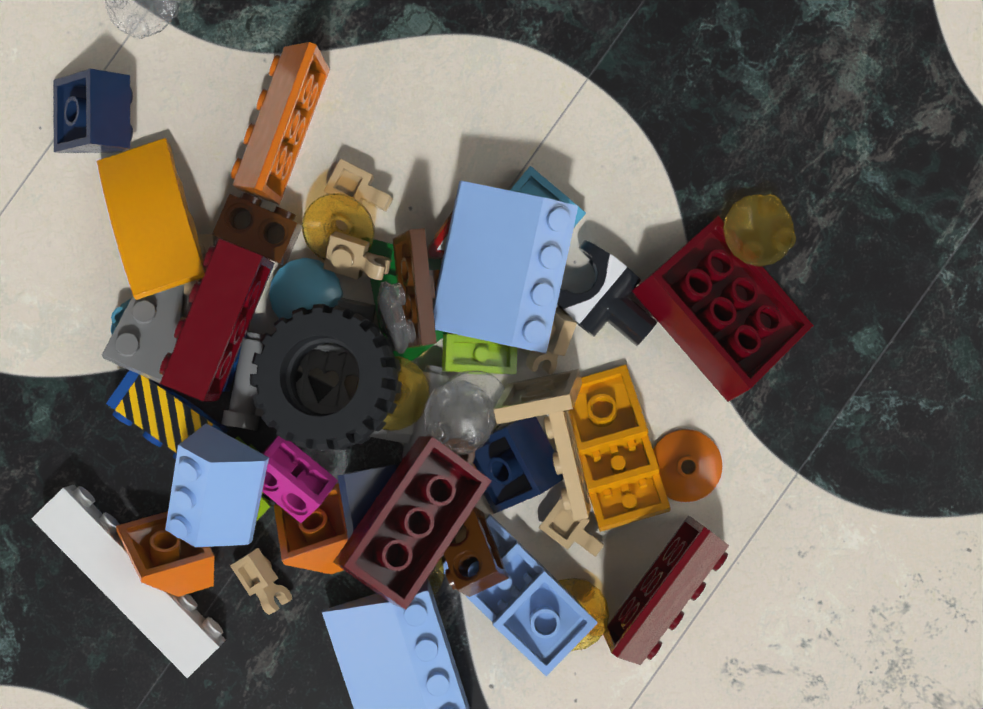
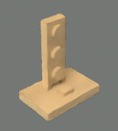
(552, 396)

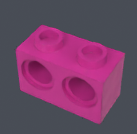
(295, 479)

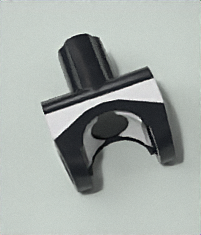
(608, 298)

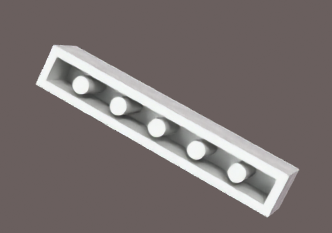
(97, 550)

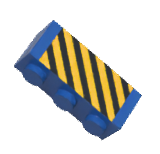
(158, 411)

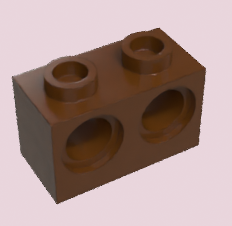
(255, 236)
(476, 546)

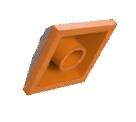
(317, 539)
(165, 559)

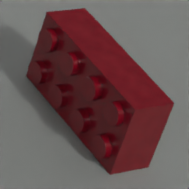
(216, 321)
(412, 521)

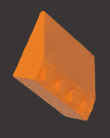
(282, 122)

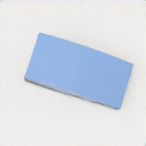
(531, 605)

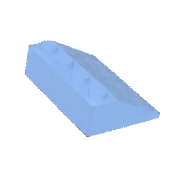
(503, 266)
(395, 654)

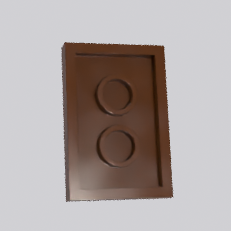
(418, 284)

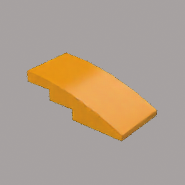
(151, 219)
(616, 451)

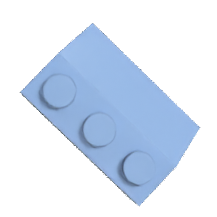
(215, 490)

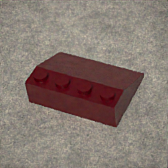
(723, 311)
(664, 591)

